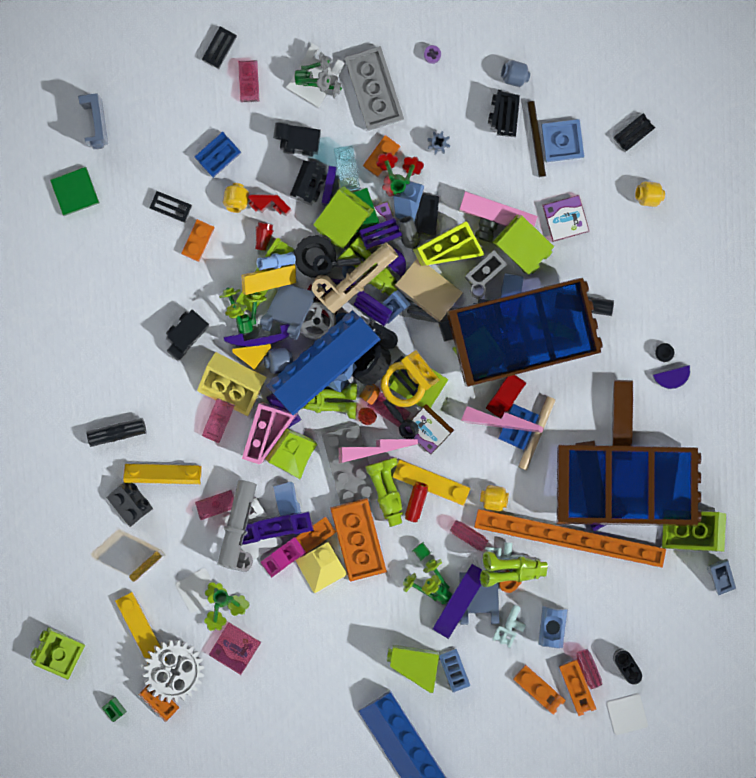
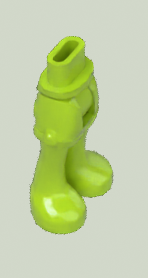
(384, 280)
(350, 408)
(389, 502)
(523, 569)

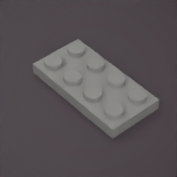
(374, 88)
(349, 477)

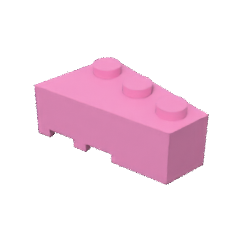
(265, 431)

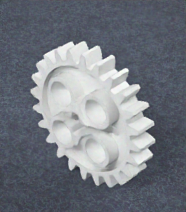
(157, 664)

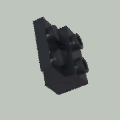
(301, 189)

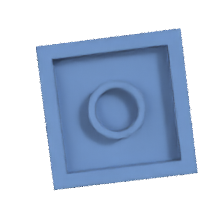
(562, 140)

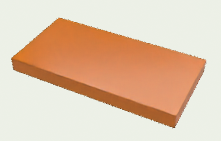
(358, 539)

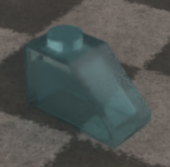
(347, 167)

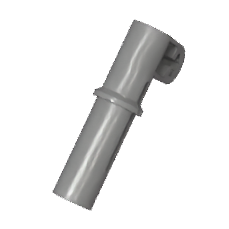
(231, 554)

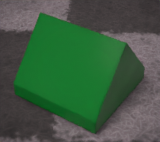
(114, 709)

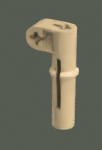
(339, 295)

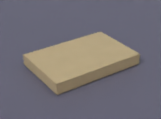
(428, 290)

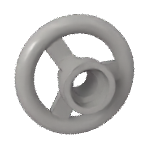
(319, 306)

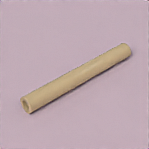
(535, 436)

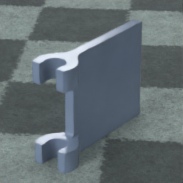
(290, 308)
(484, 601)

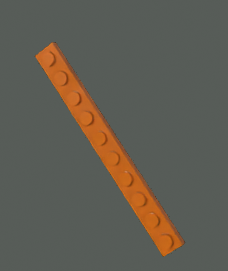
(570, 538)

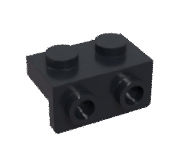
(493, 117)
(129, 503)

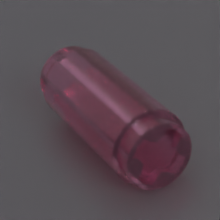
(469, 535)
(589, 668)

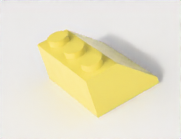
(231, 383)

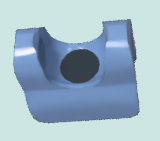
(552, 627)

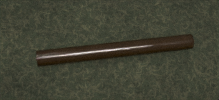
(536, 139)

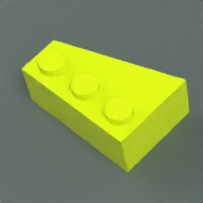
(450, 246)

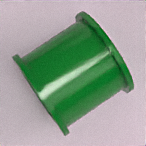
(421, 551)

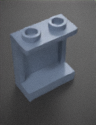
(94, 102)

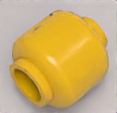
(649, 194)
(235, 198)
(494, 498)

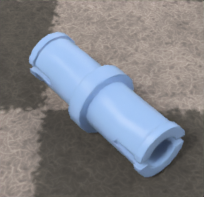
(276, 261)

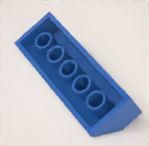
(322, 362)
(400, 738)

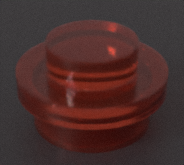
(367, 416)

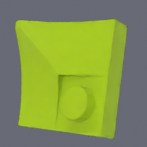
(292, 452)

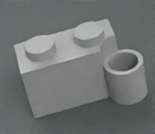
(485, 272)

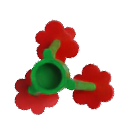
(397, 183)

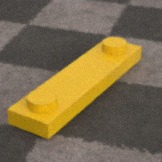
(162, 474)
(436, 484)
(138, 624)

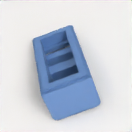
(462, 685)

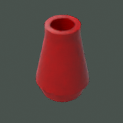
(263, 235)

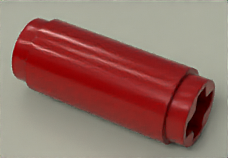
(416, 502)

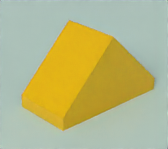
(252, 355)

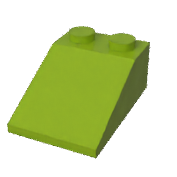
(706, 536)

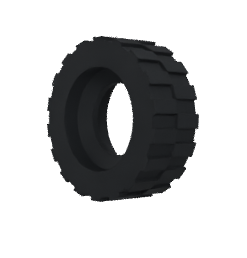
(308, 243)
(377, 369)

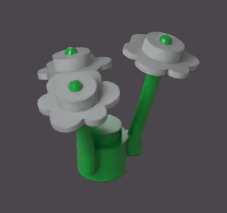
(305, 77)

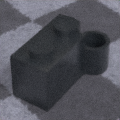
(297, 139)
(185, 333)

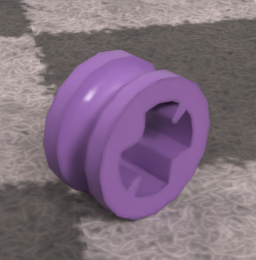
(435, 49)

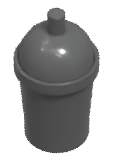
(409, 236)

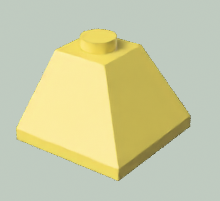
(321, 567)

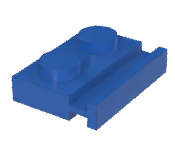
(217, 154)
(518, 437)

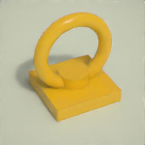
(418, 371)

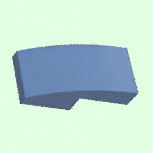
(511, 285)
(286, 498)

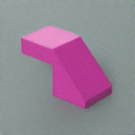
(283, 557)

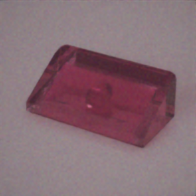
(215, 505)

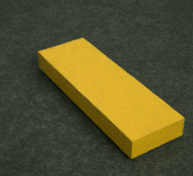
(268, 279)

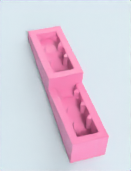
(492, 210)
(508, 421)
(382, 445)

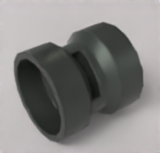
(486, 230)

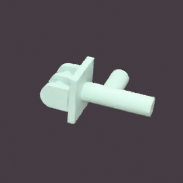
(507, 552)
(506, 631)

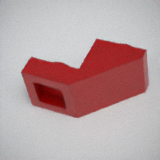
(262, 202)
(505, 395)

